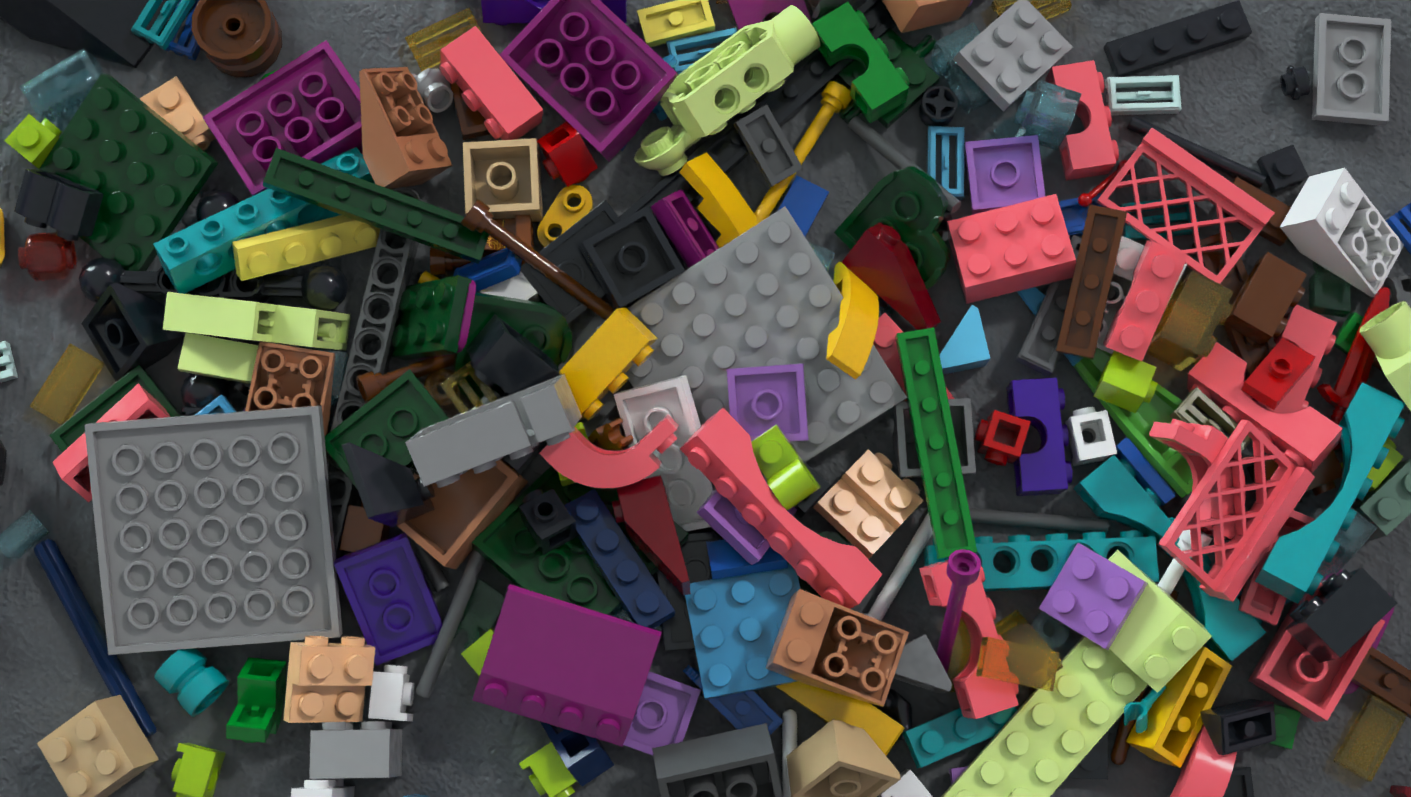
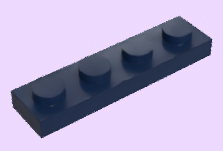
(619, 562)

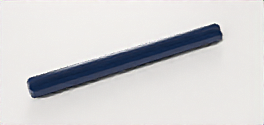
(91, 632)

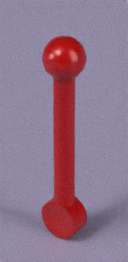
(1086, 198)

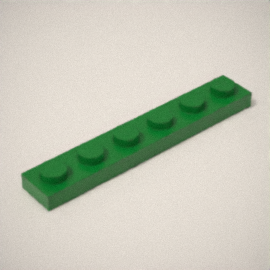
(935, 442)

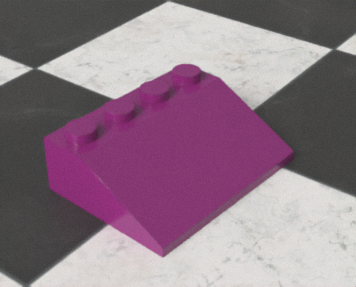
(590, 70)
(301, 109)
(566, 665)

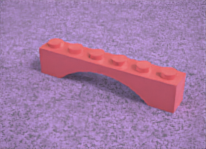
(727, 459)

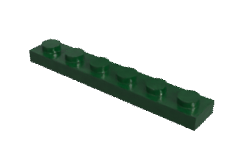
(373, 205)

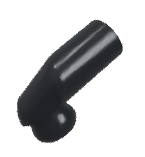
(898, 709)

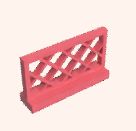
(1202, 180)
(1254, 528)

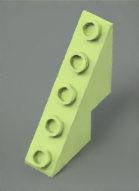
(256, 321)

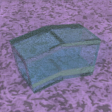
(22, 535)

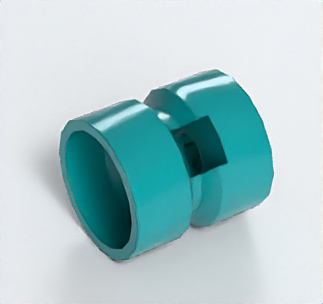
(196, 685)

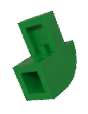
(260, 700)

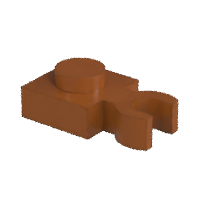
(609, 436)

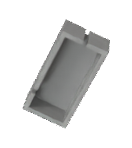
(493, 431)

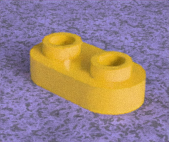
(563, 215)

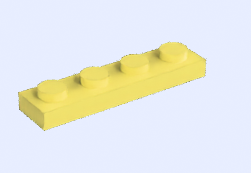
(301, 245)

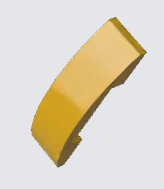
(858, 322)

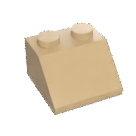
(840, 763)

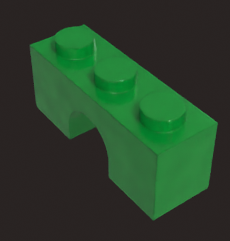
(846, 35)

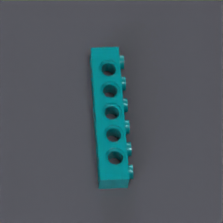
(206, 247)
(1057, 549)

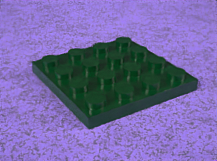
(138, 165)
(563, 572)

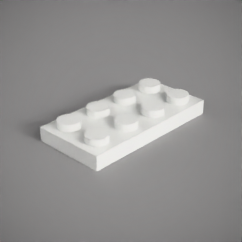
(683, 483)

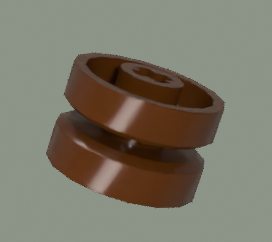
(237, 35)

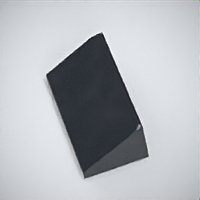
(1240, 725)

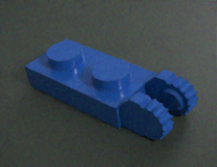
(740, 709)

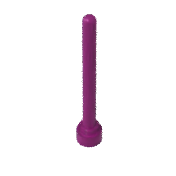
(962, 570)

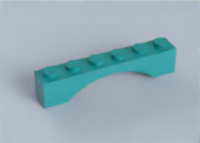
(1118, 497)
(1298, 555)

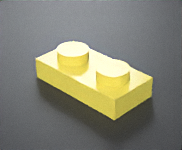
(675, 21)

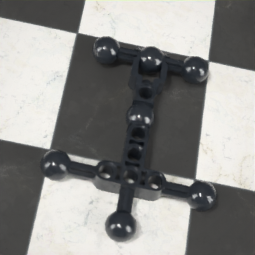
(321, 287)

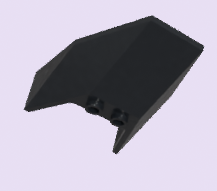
(95, 25)

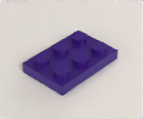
(390, 598)

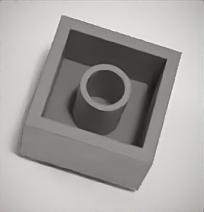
(350, 753)

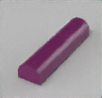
(684, 227)

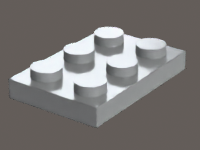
(1012, 53)
(1351, 69)

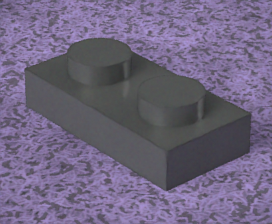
(768, 146)

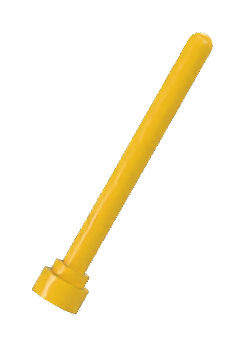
(834, 99)

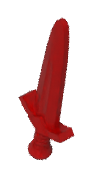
(1356, 366)

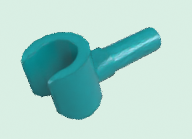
(1139, 710)

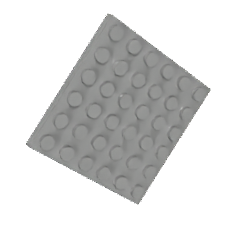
(758, 306)
(214, 529)

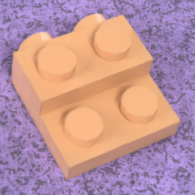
(178, 109)
(869, 502)
(328, 680)

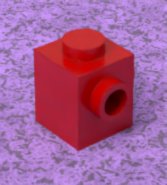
(566, 155)
(1001, 437)

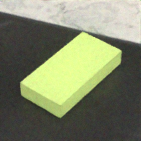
(217, 358)

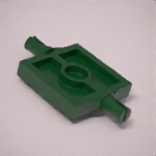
(910, 61)

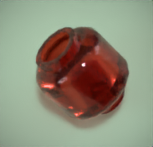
(47, 256)

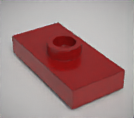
(1278, 373)

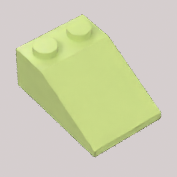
(1157, 633)

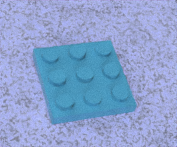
(736, 628)

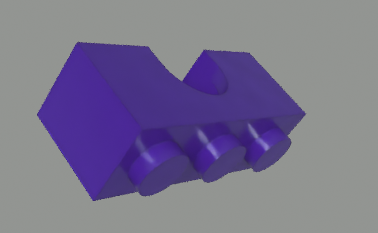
(1041, 404)

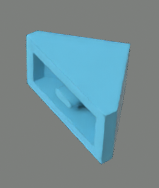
(967, 345)

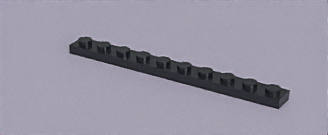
(799, 89)

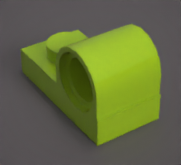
(783, 468)

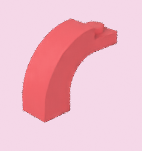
(1200, 447)
(604, 468)
(1204, 770)

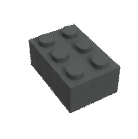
(719, 765)

